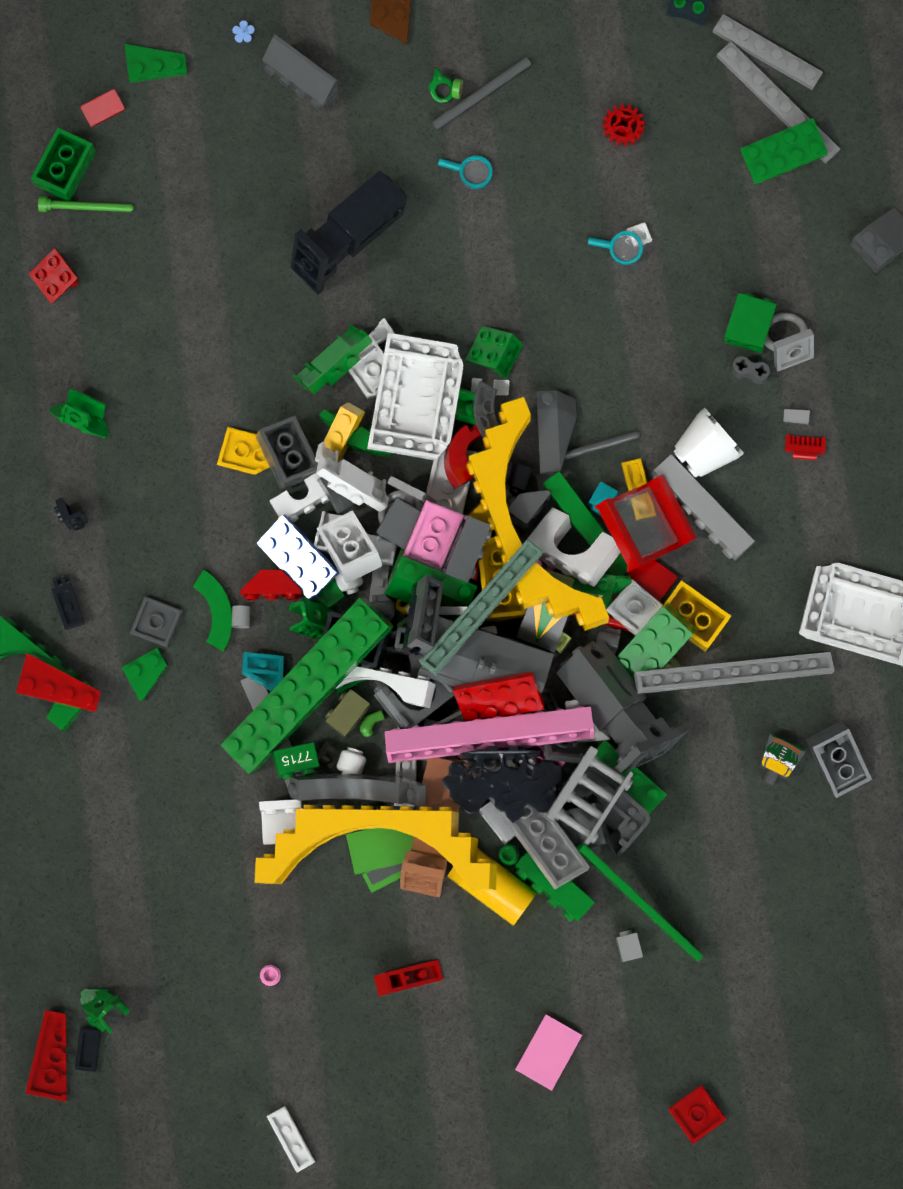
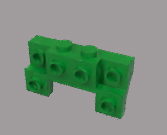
(334, 360)

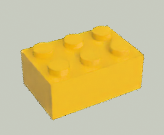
(700, 612)

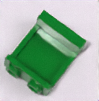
(750, 322)

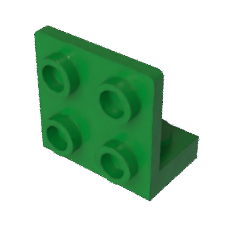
(495, 350)

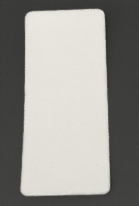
(501, 385)

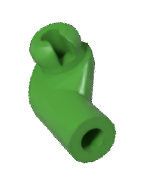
(368, 722)

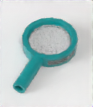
(474, 171)
(624, 247)

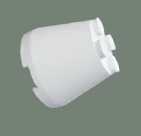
(706, 445)

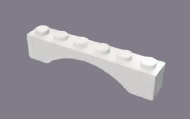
(411, 690)

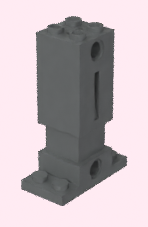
(604, 685)

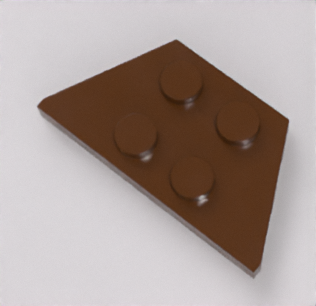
(391, 17)

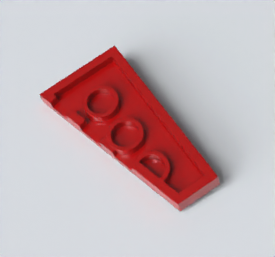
(53, 685)
(49, 1062)

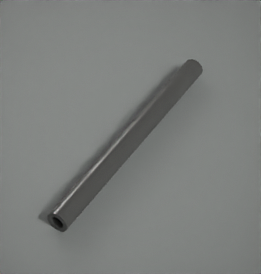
(481, 93)

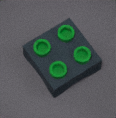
(689, 9)

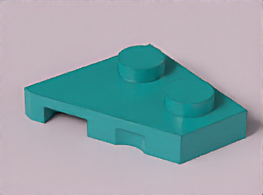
(263, 669)

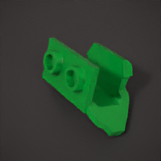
(83, 413)
(607, 586)
(310, 625)
(92, 998)

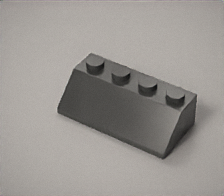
(300, 74)

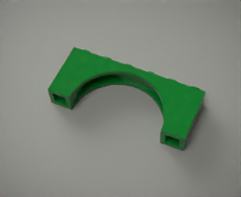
(16, 643)

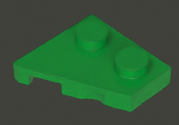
(144, 672)

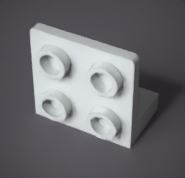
(277, 817)

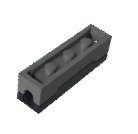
(423, 616)

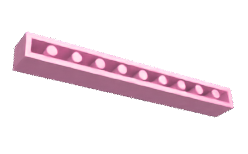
(479, 734)

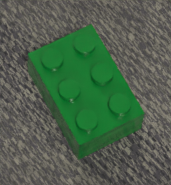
(63, 164)

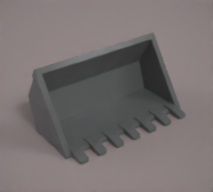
(489, 657)

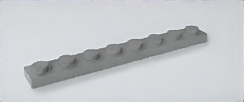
(769, 93)

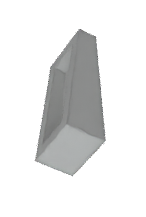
(796, 416)

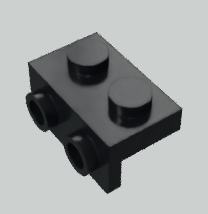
(72, 521)

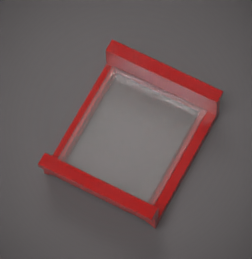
(646, 522)

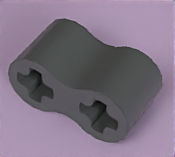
(750, 370)

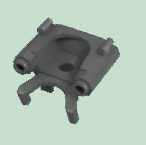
(406, 714)

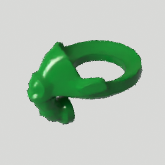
(437, 79)

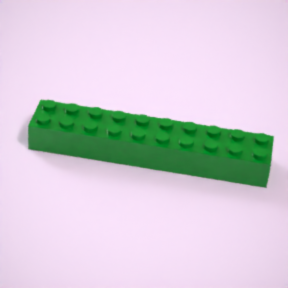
(307, 685)

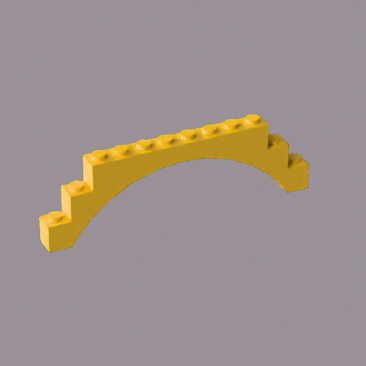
(490, 475)
(434, 828)

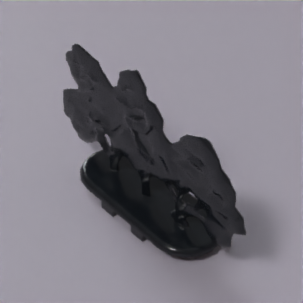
(508, 787)

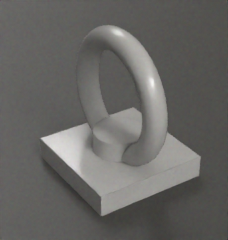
(792, 349)
(407, 493)

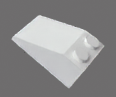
(349, 547)

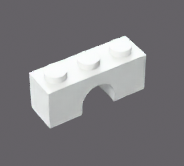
(293, 508)

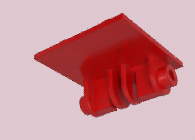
(53, 276)

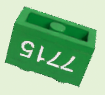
(295, 761)

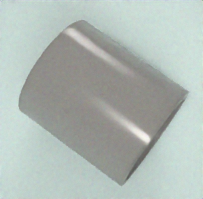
(241, 616)

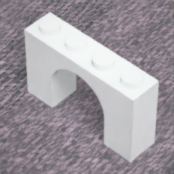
(587, 566)

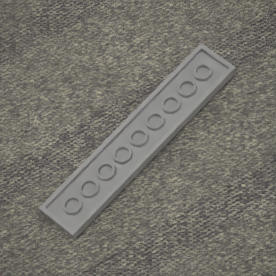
(541, 838)

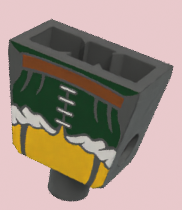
(779, 759)

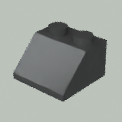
(527, 507)

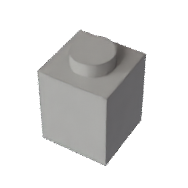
(628, 946)

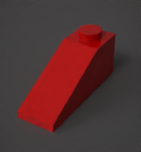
(408, 977)

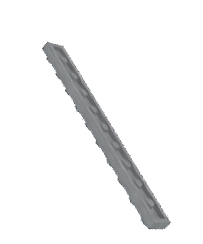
(733, 672)

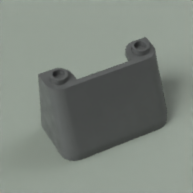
(625, 817)

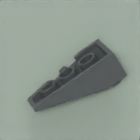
(555, 425)

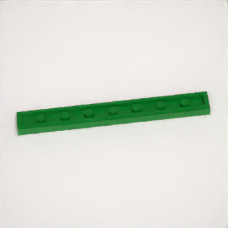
(637, 900)

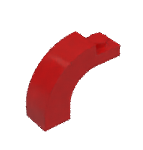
(455, 456)

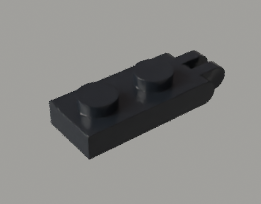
(67, 603)

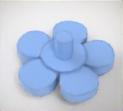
(243, 32)

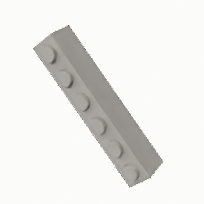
(704, 509)

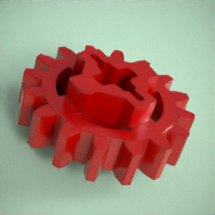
(626, 117)

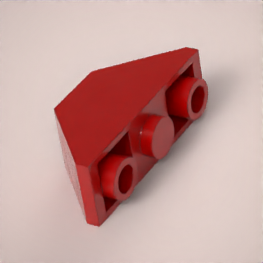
(271, 585)

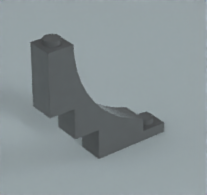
(363, 786)

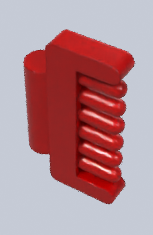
(805, 451)

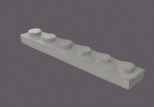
(767, 52)

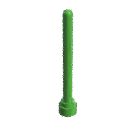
(46, 204)

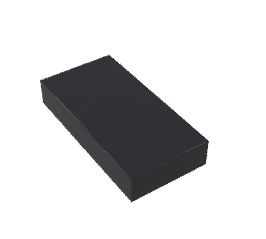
(88, 1049)

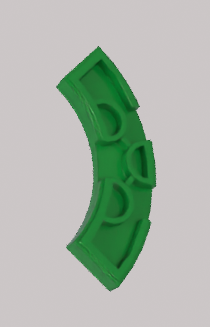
(220, 610)

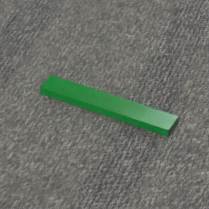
(580, 517)

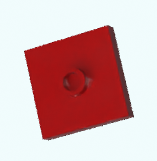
(697, 1114)

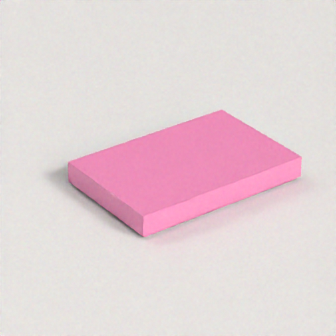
(433, 535)
(548, 1052)

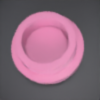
(270, 975)

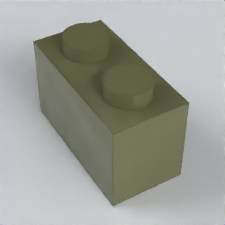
(347, 713)

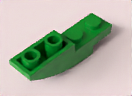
(358, 440)

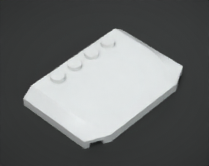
(416, 397)
(855, 612)

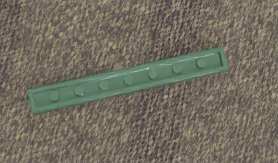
(481, 607)

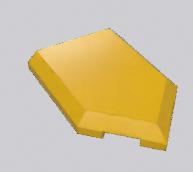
(242, 452)

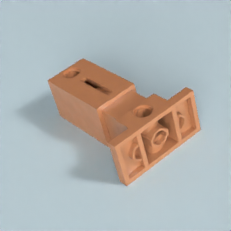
(424, 865)

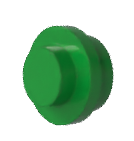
(509, 854)

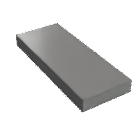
(379, 581)

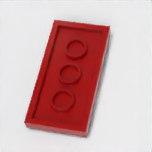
(499, 697)

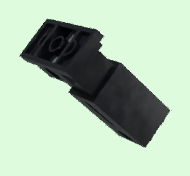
(347, 230)

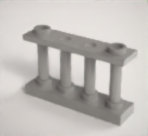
(567, 794)

